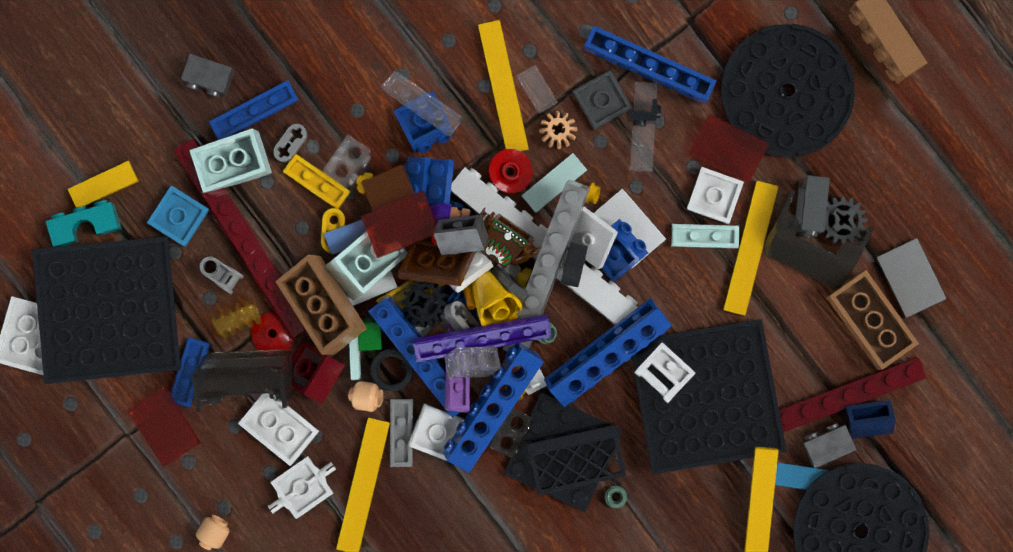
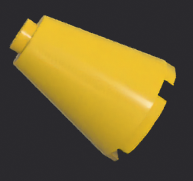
(494, 301)

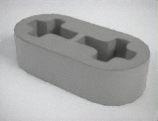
(285, 140)
(462, 318)

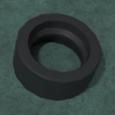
(574, 264)
(375, 370)

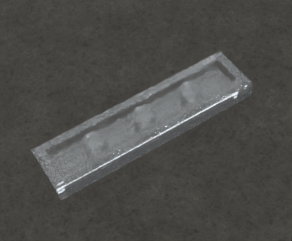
(422, 103)
(643, 137)

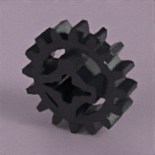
(433, 308)

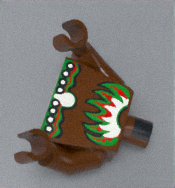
(506, 241)

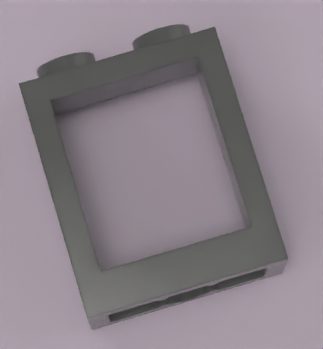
(811, 205)

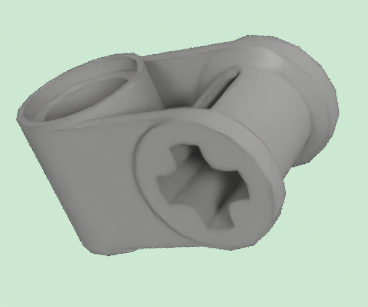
(222, 274)

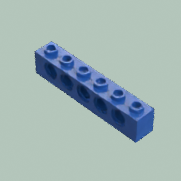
(649, 65)
(402, 333)
(611, 342)
(467, 456)

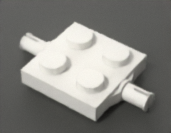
(302, 487)

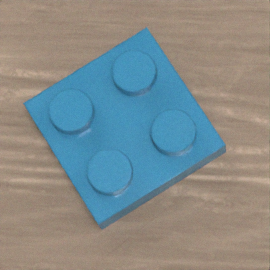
(178, 216)

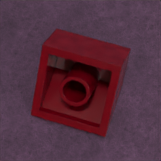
(313, 372)

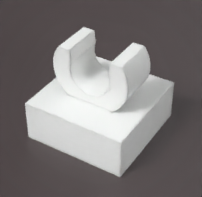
(536, 383)

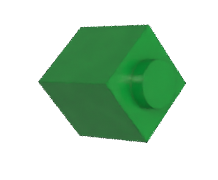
(372, 337)

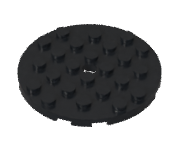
(795, 58)
(859, 496)

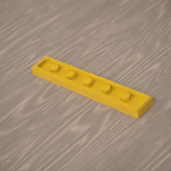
(503, 86)
(750, 248)
(363, 485)
(761, 499)

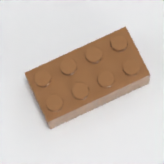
(888, 38)
(321, 305)
(872, 320)

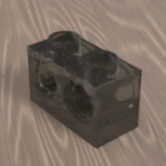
(513, 433)

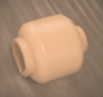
(366, 396)
(212, 532)

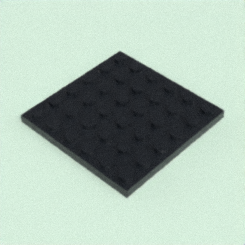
(106, 310)
(721, 409)

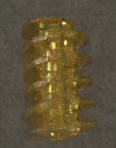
(236, 318)

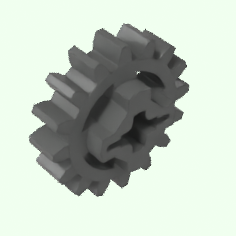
(850, 228)

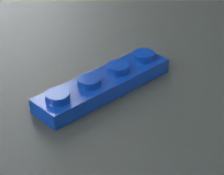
(254, 110)

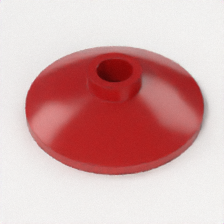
(521, 171)
(261, 337)

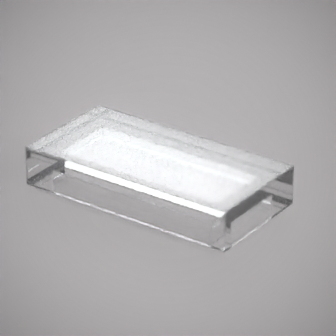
(537, 89)

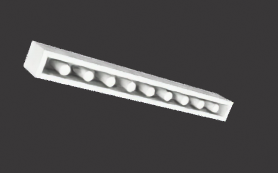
(592, 288)

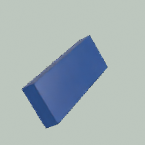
(183, 385)

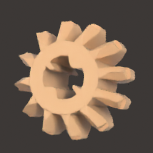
(555, 122)

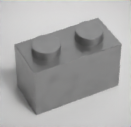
(207, 75)
(461, 235)
(828, 445)

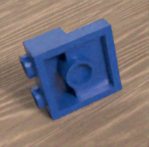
(418, 130)
(432, 177)
(624, 252)

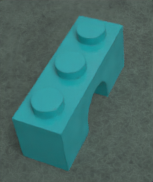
(64, 227)

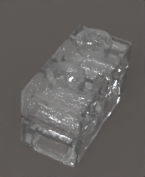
(342, 158)
(472, 362)

